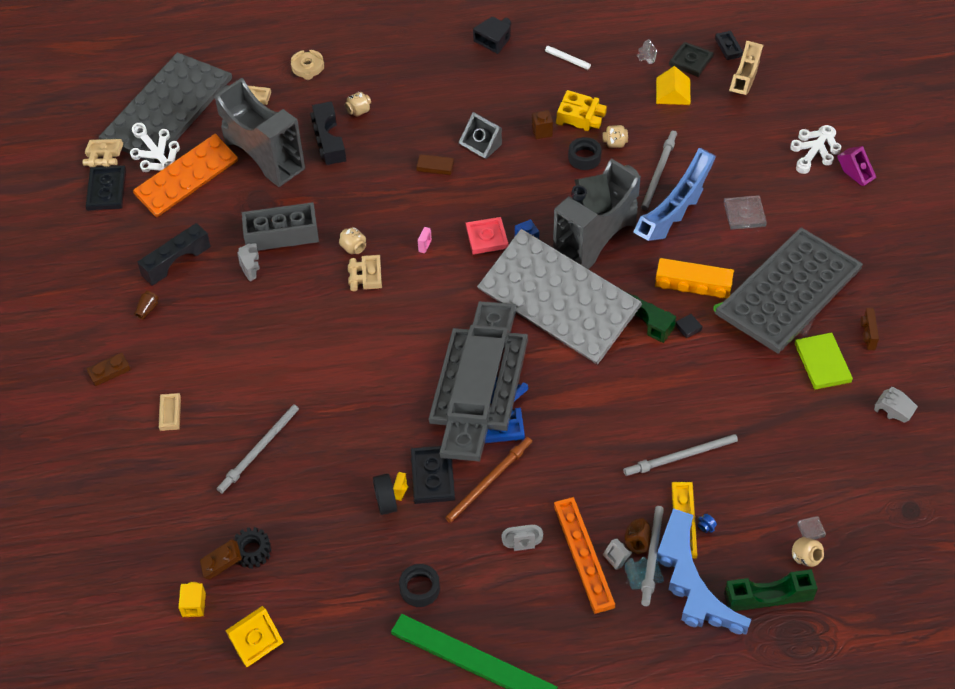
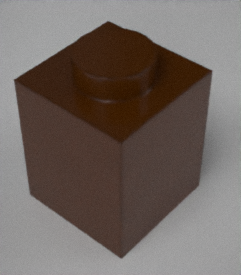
(542, 124)

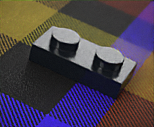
(728, 45)

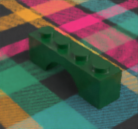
(658, 322)
(793, 588)

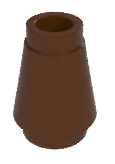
(146, 304)

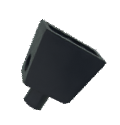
(493, 33)

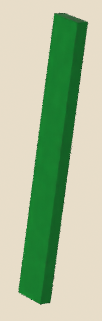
(466, 656)

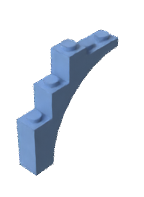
(687, 192)
(686, 581)

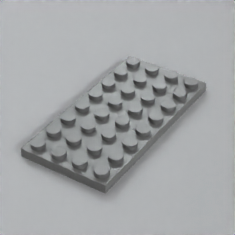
(560, 296)

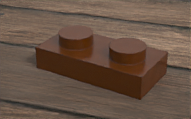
(870, 334)
(108, 369)
(220, 559)

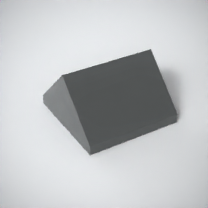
(481, 136)

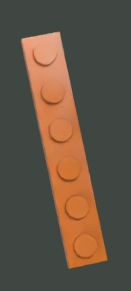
(584, 555)

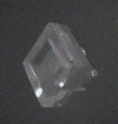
(647, 52)

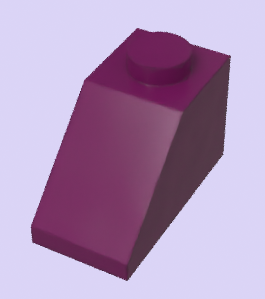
(857, 165)

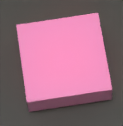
(424, 240)

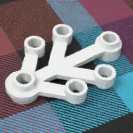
(825, 133)
(156, 152)

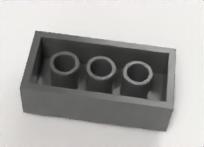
(280, 226)

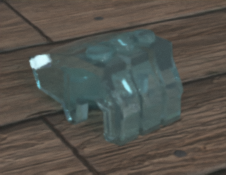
(637, 570)

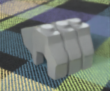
(246, 257)
(896, 404)

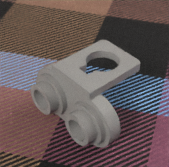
(522, 537)

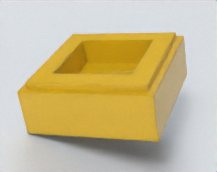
(400, 486)

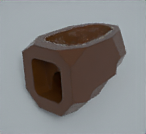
(638, 536)

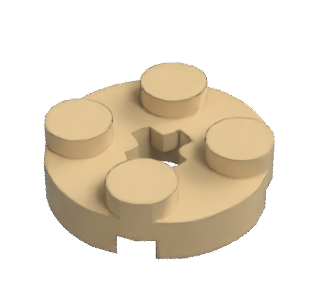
(307, 71)

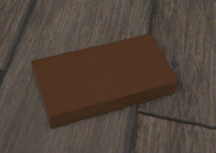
(435, 164)

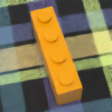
(694, 278)

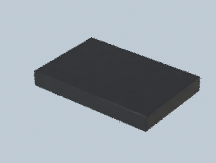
(106, 188)
(431, 476)

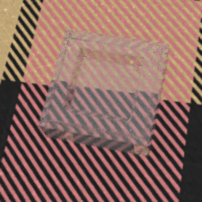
(811, 528)

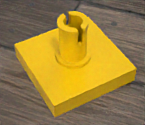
(254, 636)

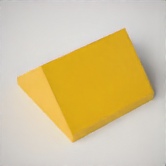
(673, 88)

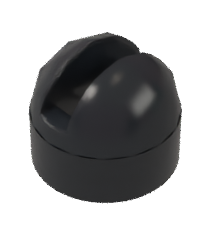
(578, 193)

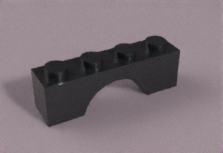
(332, 147)
(157, 263)

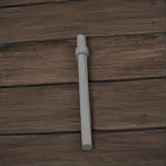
(668, 146)
(645, 466)
(233, 475)
(648, 584)

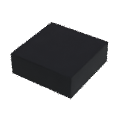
(688, 326)

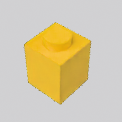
(192, 599)

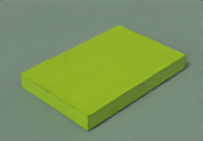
(823, 361)

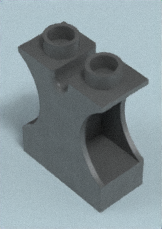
(264, 134)
(584, 233)

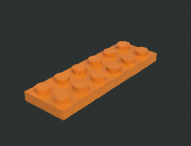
(185, 175)

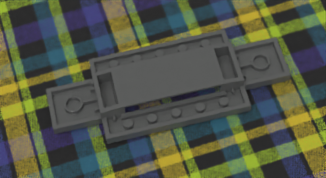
(470, 377)

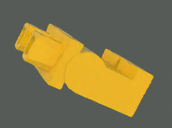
(580, 111)

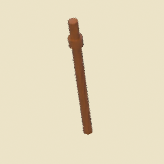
(514, 454)

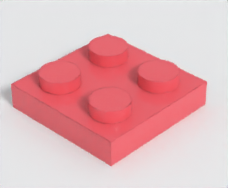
(487, 235)

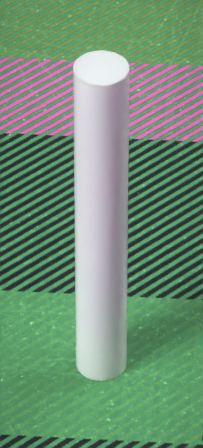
(567, 57)

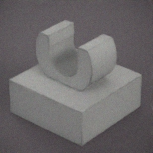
(616, 553)

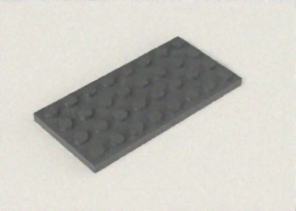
(168, 102)
(789, 290)

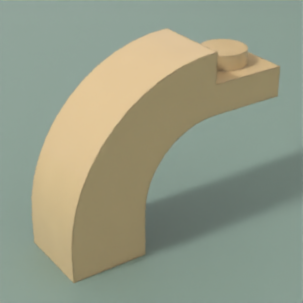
(747, 69)

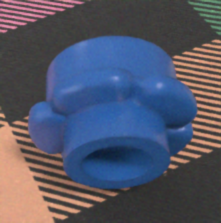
(706, 523)

